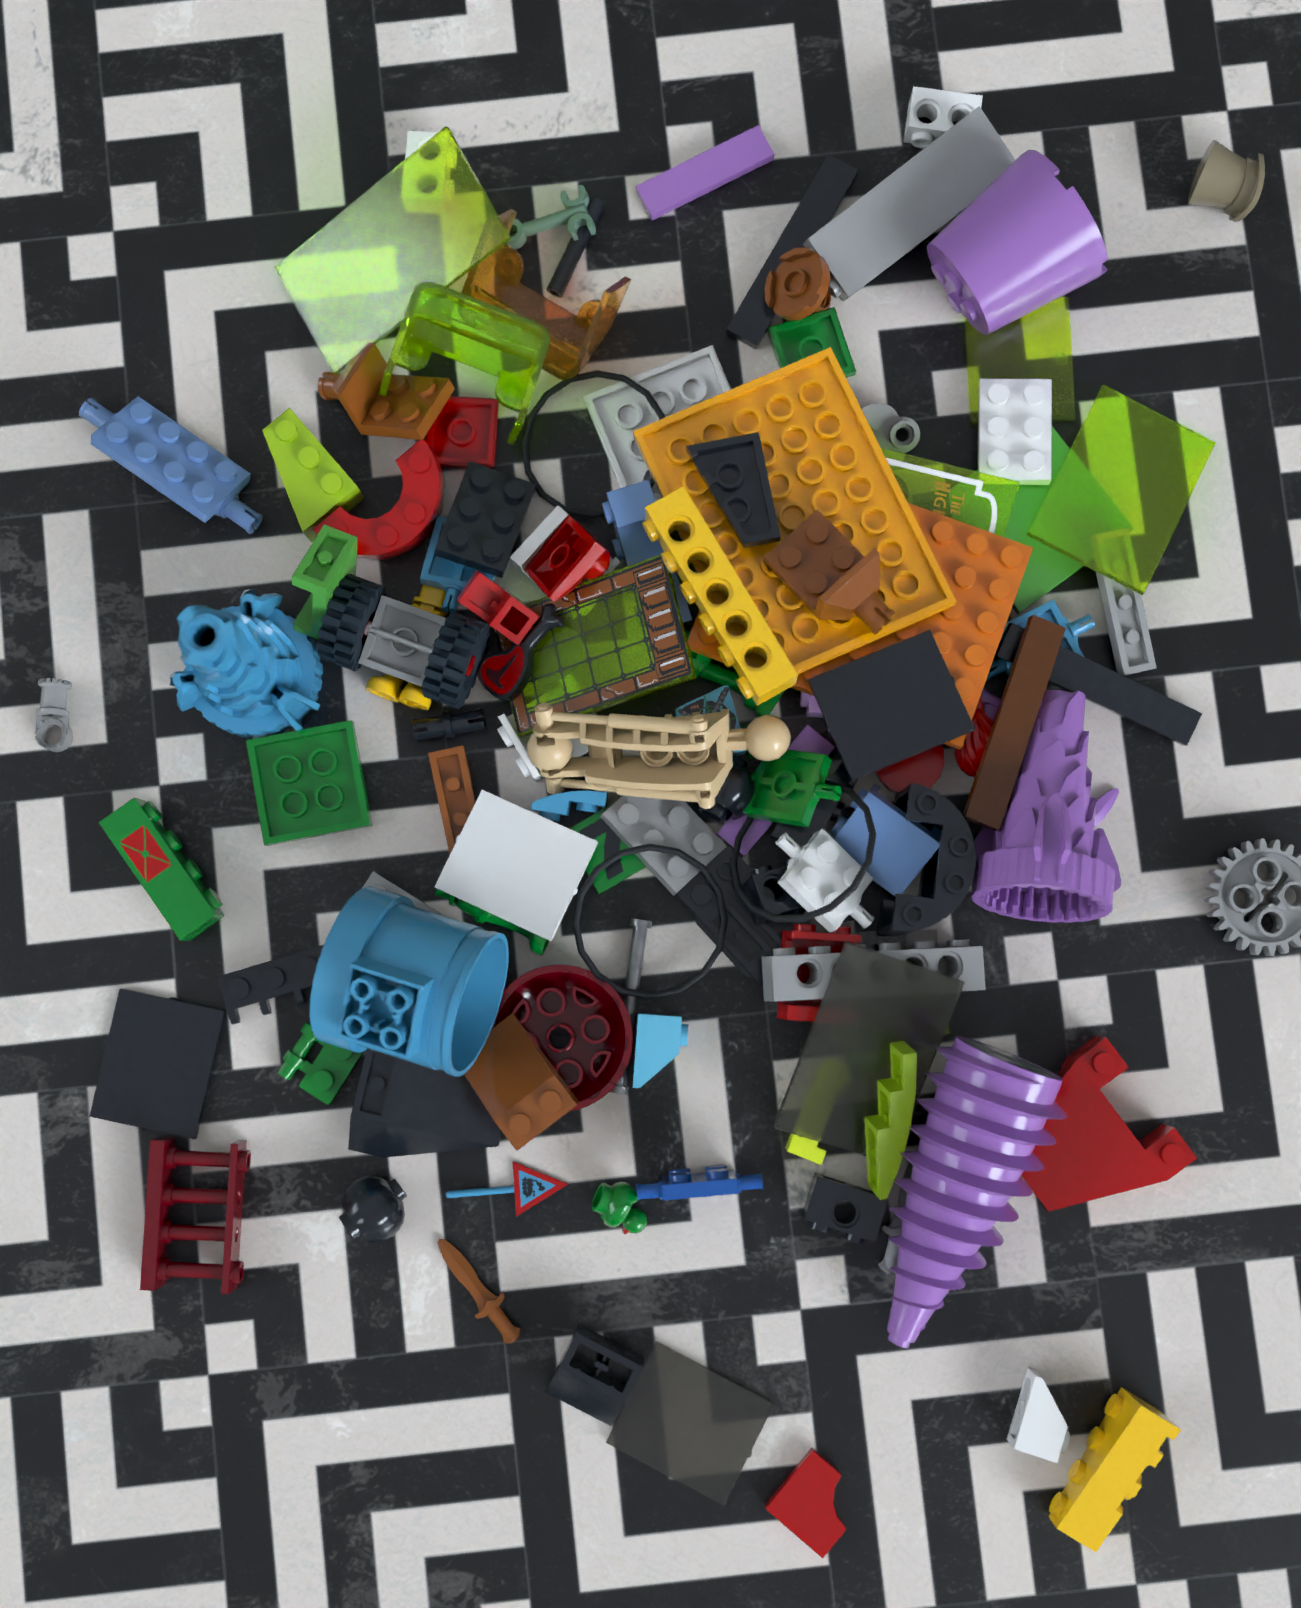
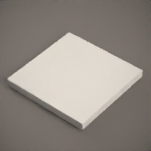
(621, 409)

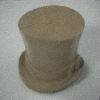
(1228, 181)

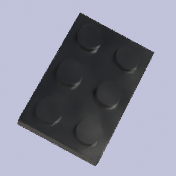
(485, 519)

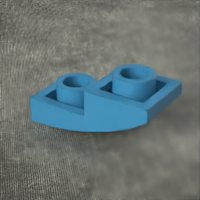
(559, 804)

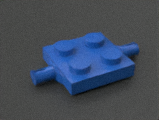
(713, 1182)

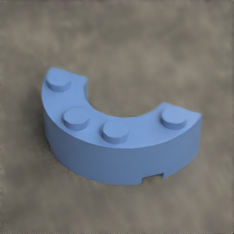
(627, 512)

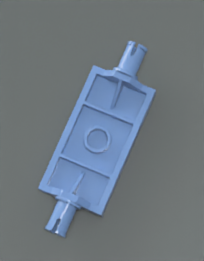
(172, 461)

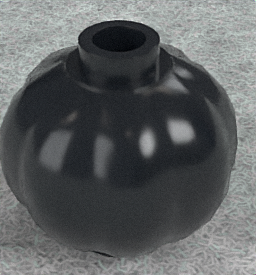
(733, 795)
(373, 1208)

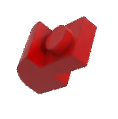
(498, 607)

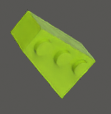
(309, 473)

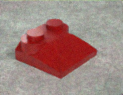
(567, 560)

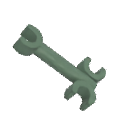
(574, 216)

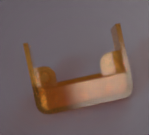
(571, 336)

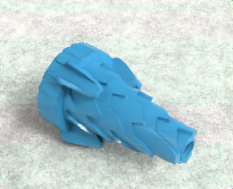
(247, 667)

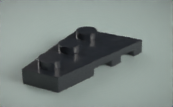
(740, 485)

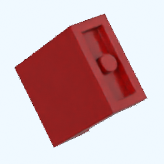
(800, 939)

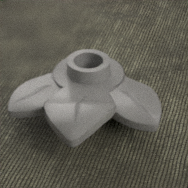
(885, 423)

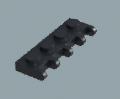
(269, 981)

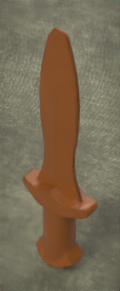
(487, 1302)

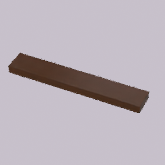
(1013, 723)

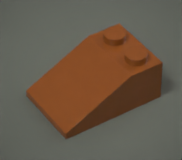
(518, 1084)

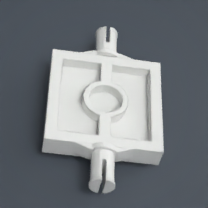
(819, 875)

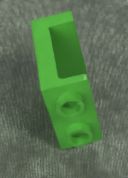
(319, 572)

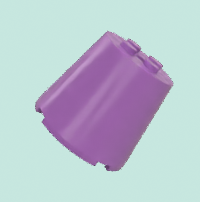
(1017, 246)

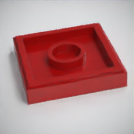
(465, 432)

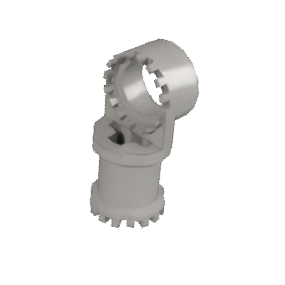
(53, 713)

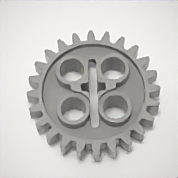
(1242, 875)

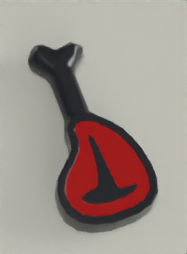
(509, 671)

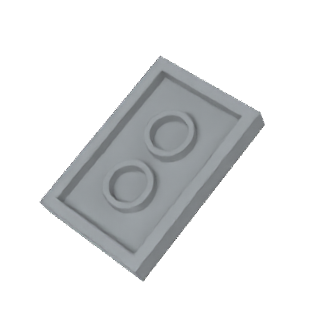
(666, 824)

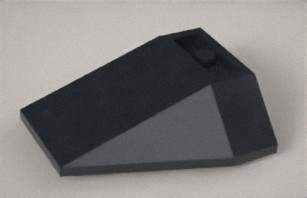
(416, 1111)

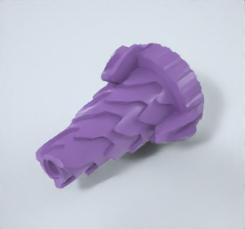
(1047, 854)

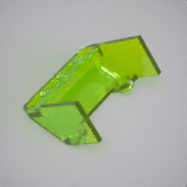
(476, 336)

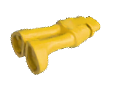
(390, 687)

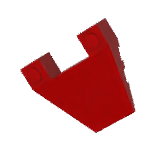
(1093, 1145)

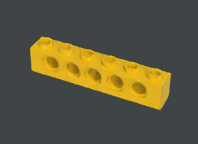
(679, 512)

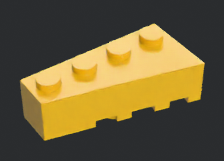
(1110, 1468)

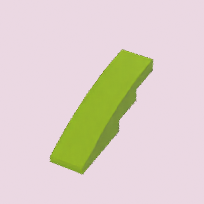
(889, 1131)

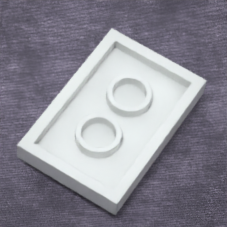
(1015, 429)

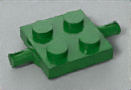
(791, 788)

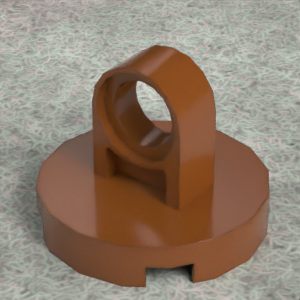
(798, 285)

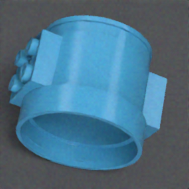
(408, 983)

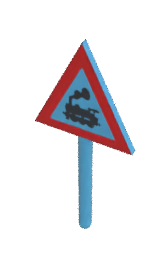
(529, 1188)

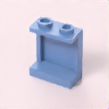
(899, 846)

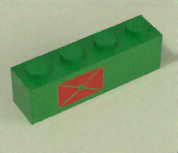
(162, 869)

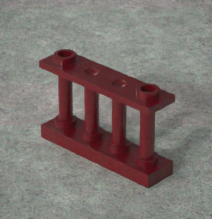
(160, 1230)

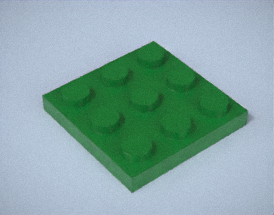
(308, 783)

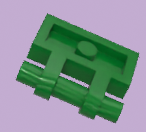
(327, 1073)

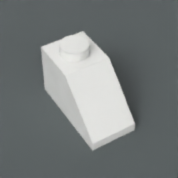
(1037, 1421)

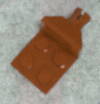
(406, 410)
(830, 573)

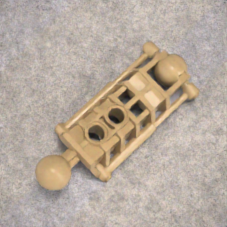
(678, 759)

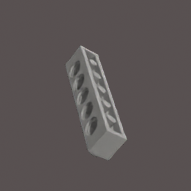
(782, 983)

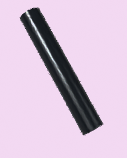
(574, 251)

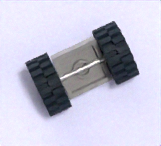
(402, 640)

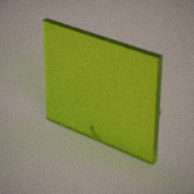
(1025, 349)

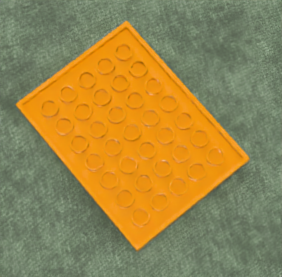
(815, 458)

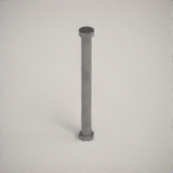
(633, 981)

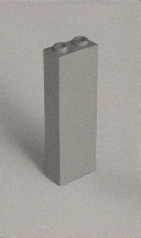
(910, 204)

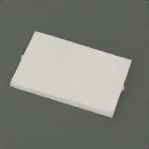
(516, 865)

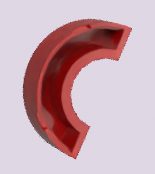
(409, 519)

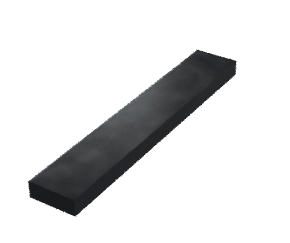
(812, 214)
(1112, 691)

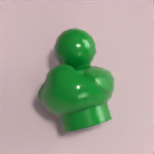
(615, 1208)

